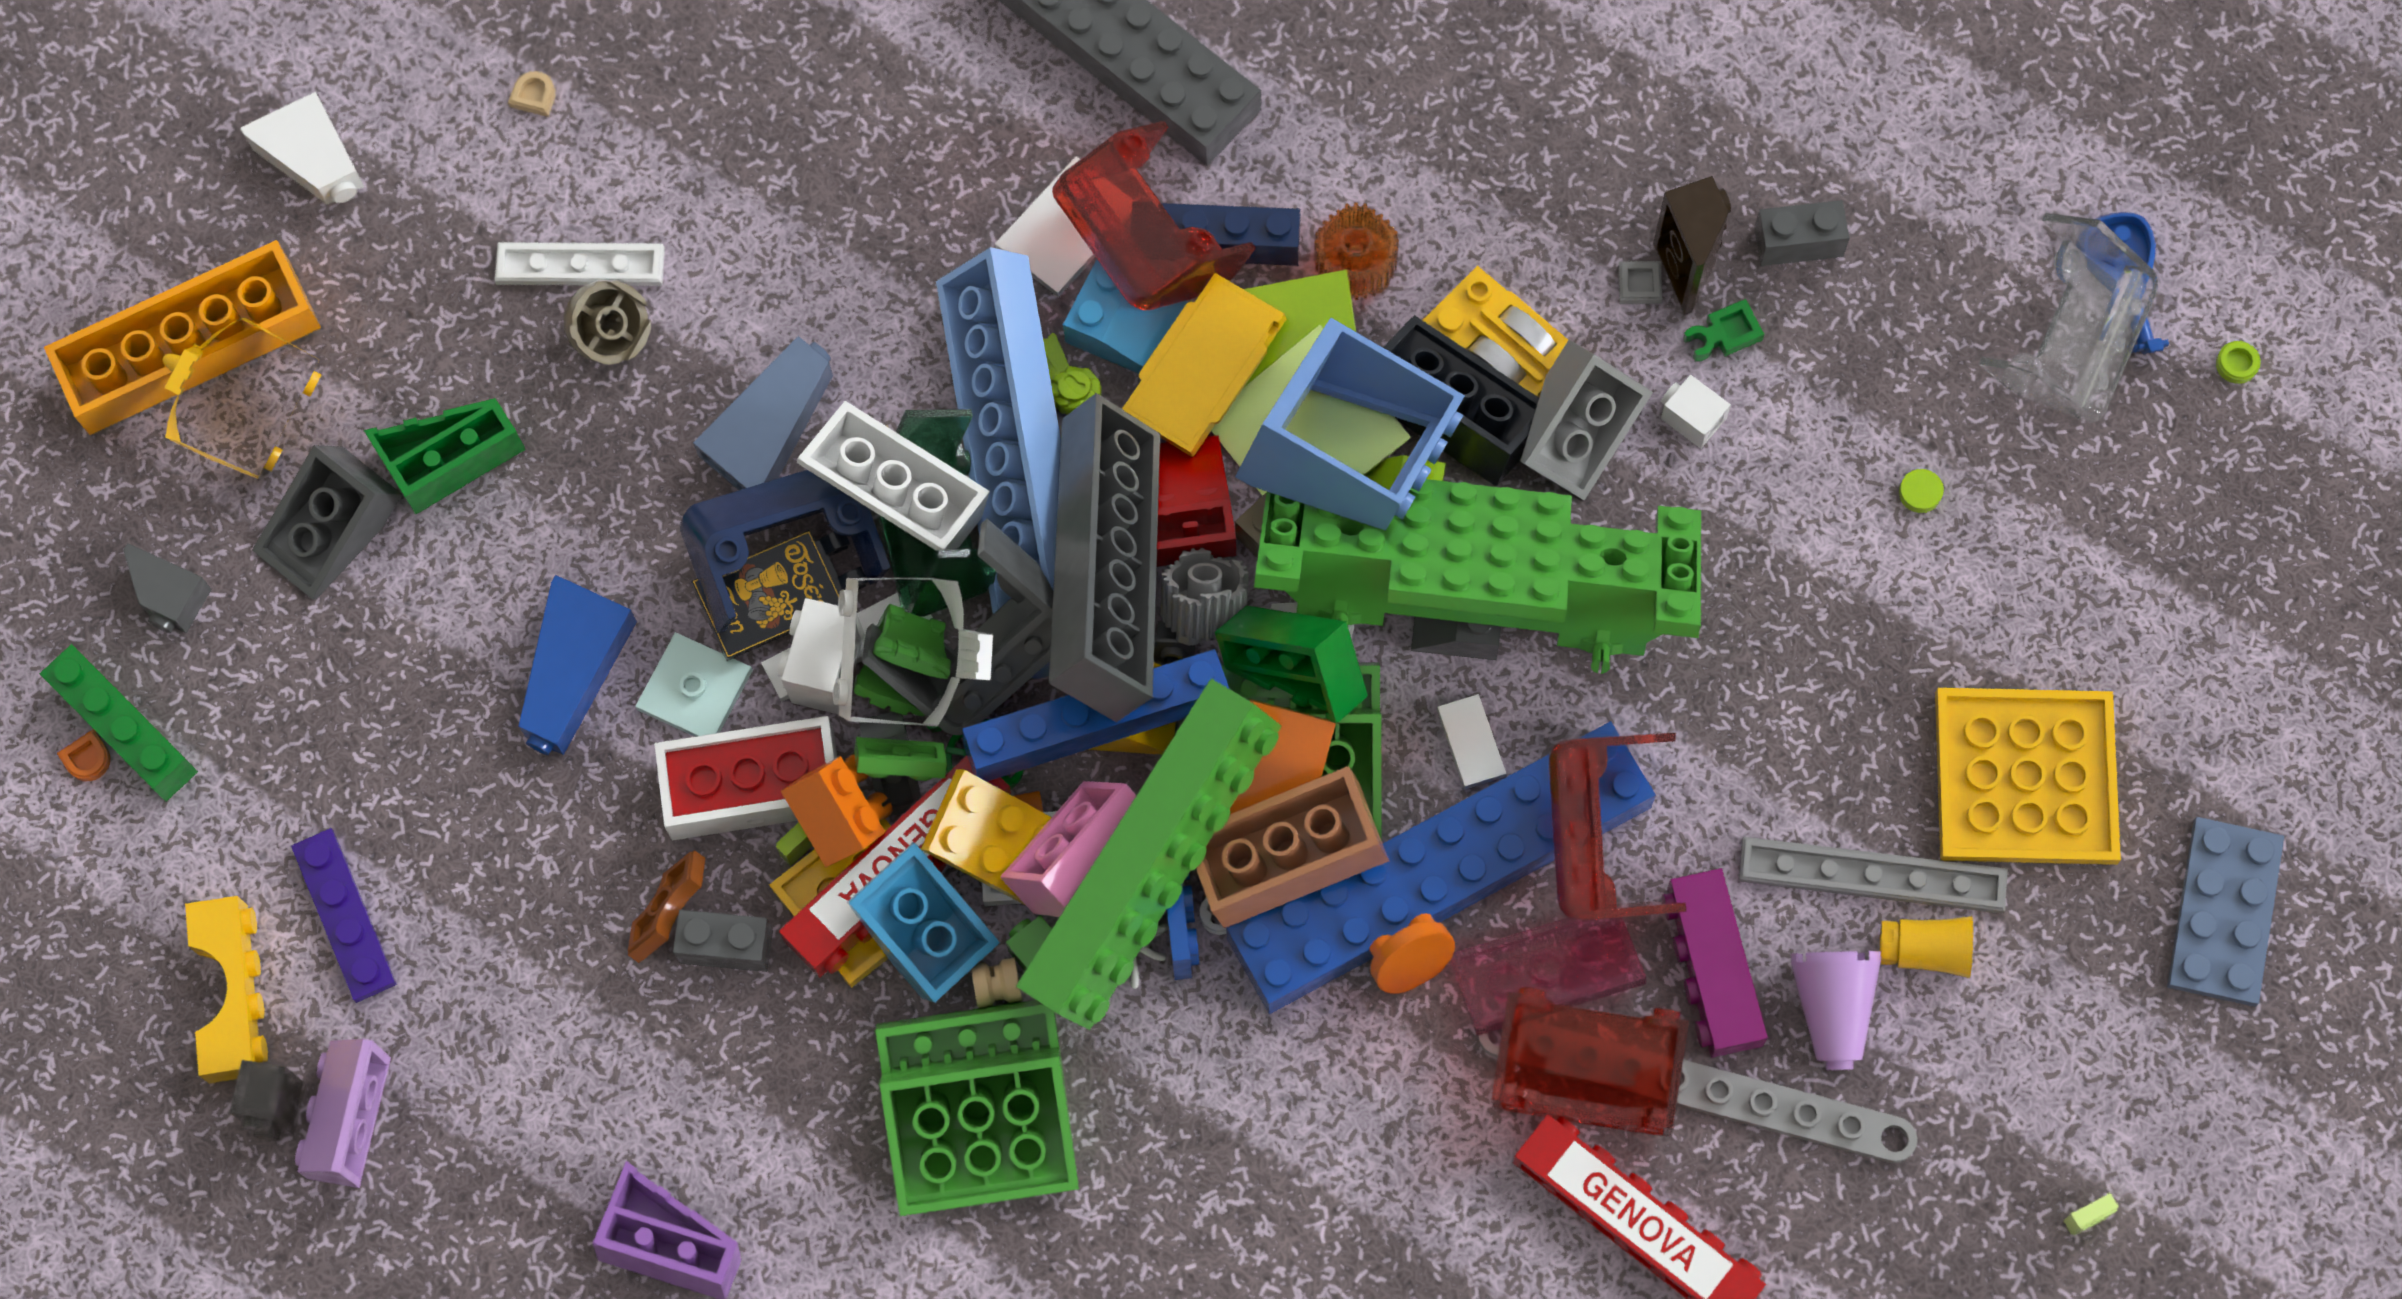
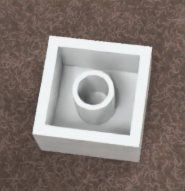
(816, 655)

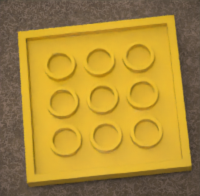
(2027, 776)

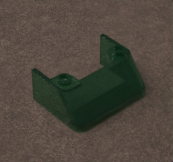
(940, 435)

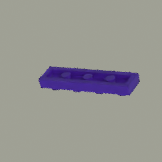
(343, 915)

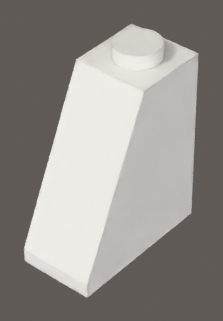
(306, 148)

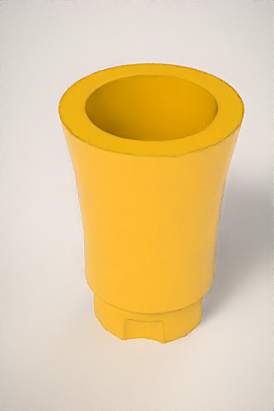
(1929, 945)

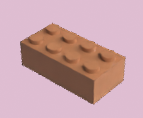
(1290, 847)

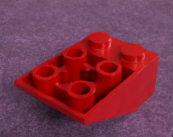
(1193, 503)

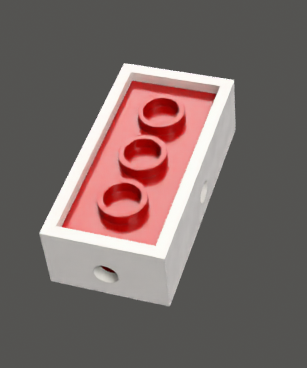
(738, 775)

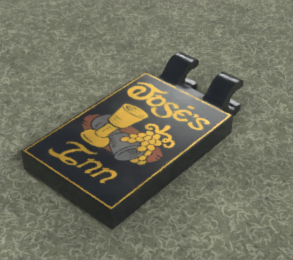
(776, 585)

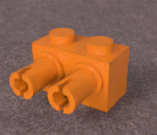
(836, 811)

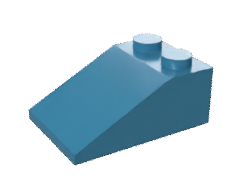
(1112, 327)
(922, 924)

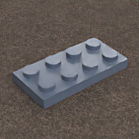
(2226, 911)

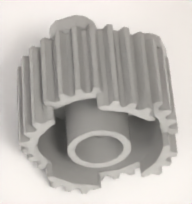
(1201, 594)

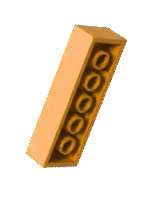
(118, 363)

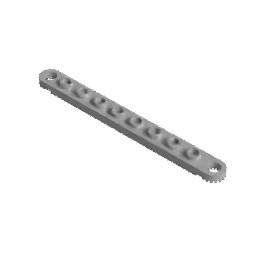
(1783, 1110)

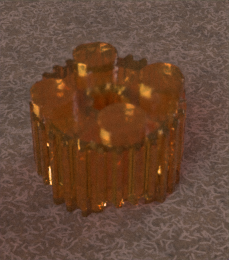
(1363, 231)

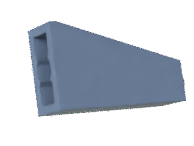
(766, 421)

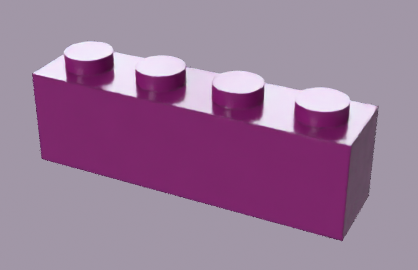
(1716, 964)

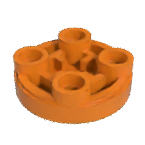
(1411, 955)

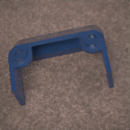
(717, 529)

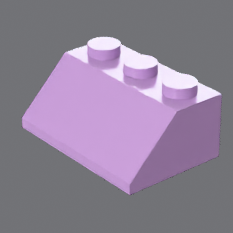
(343, 1112)

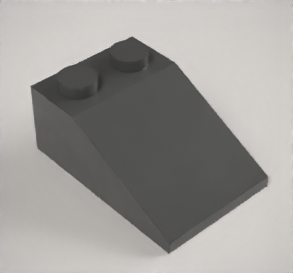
(325, 518)

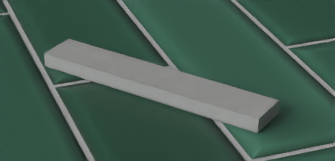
(1873, 875)

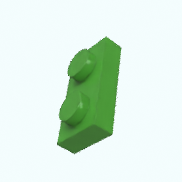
(900, 757)

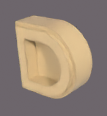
(533, 93)

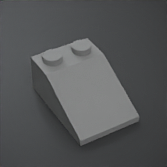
(1581, 419)

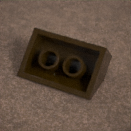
(1691, 236)

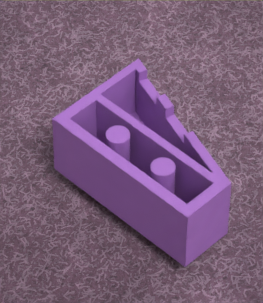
(664, 1239)

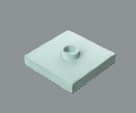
(693, 687)

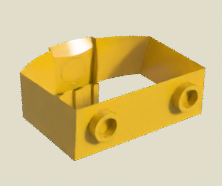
(182, 370)

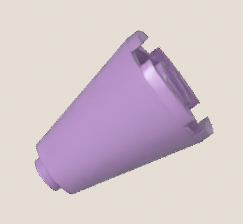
(1837, 1002)

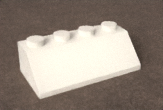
(895, 478)

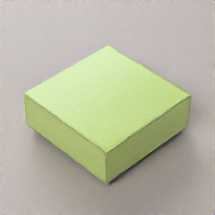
(2091, 1214)

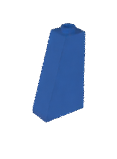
(571, 661)

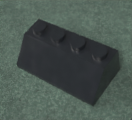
(1494, 406)

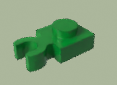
(1728, 328)

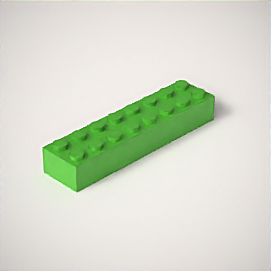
(1150, 855)

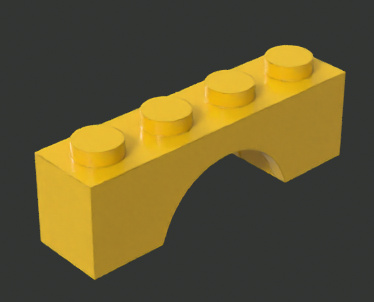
(222, 932)

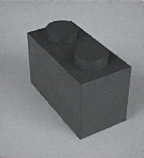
(1801, 233)
(723, 940)

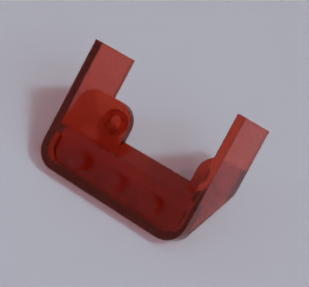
(1131, 229)
(1581, 884)

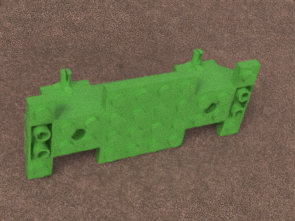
(1491, 562)

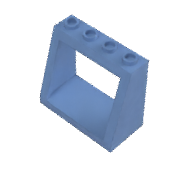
(1369, 376)

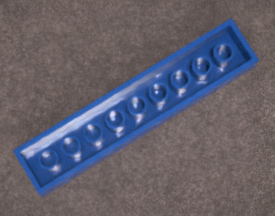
(1430, 871)

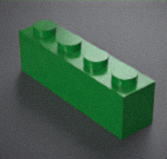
(118, 723)

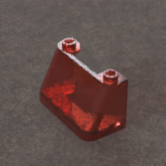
(1590, 1064)

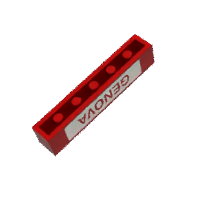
(827, 924)
(1633, 1217)

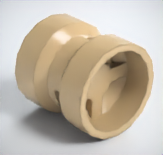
(996, 982)

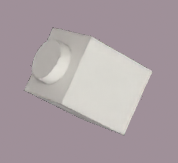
(1694, 410)

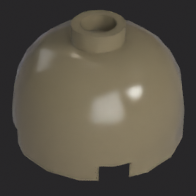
(607, 322)

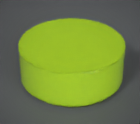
(2238, 362)
(1921, 490)

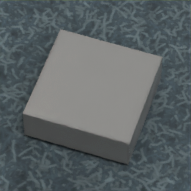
(1640, 282)

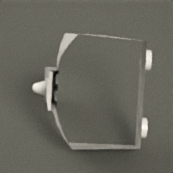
(973, 650)

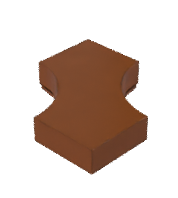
(676, 887)

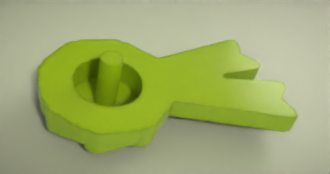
(1069, 384)

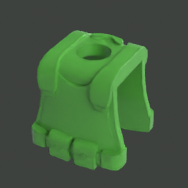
(909, 644)

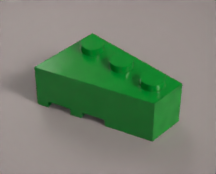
(446, 450)
(1297, 654)

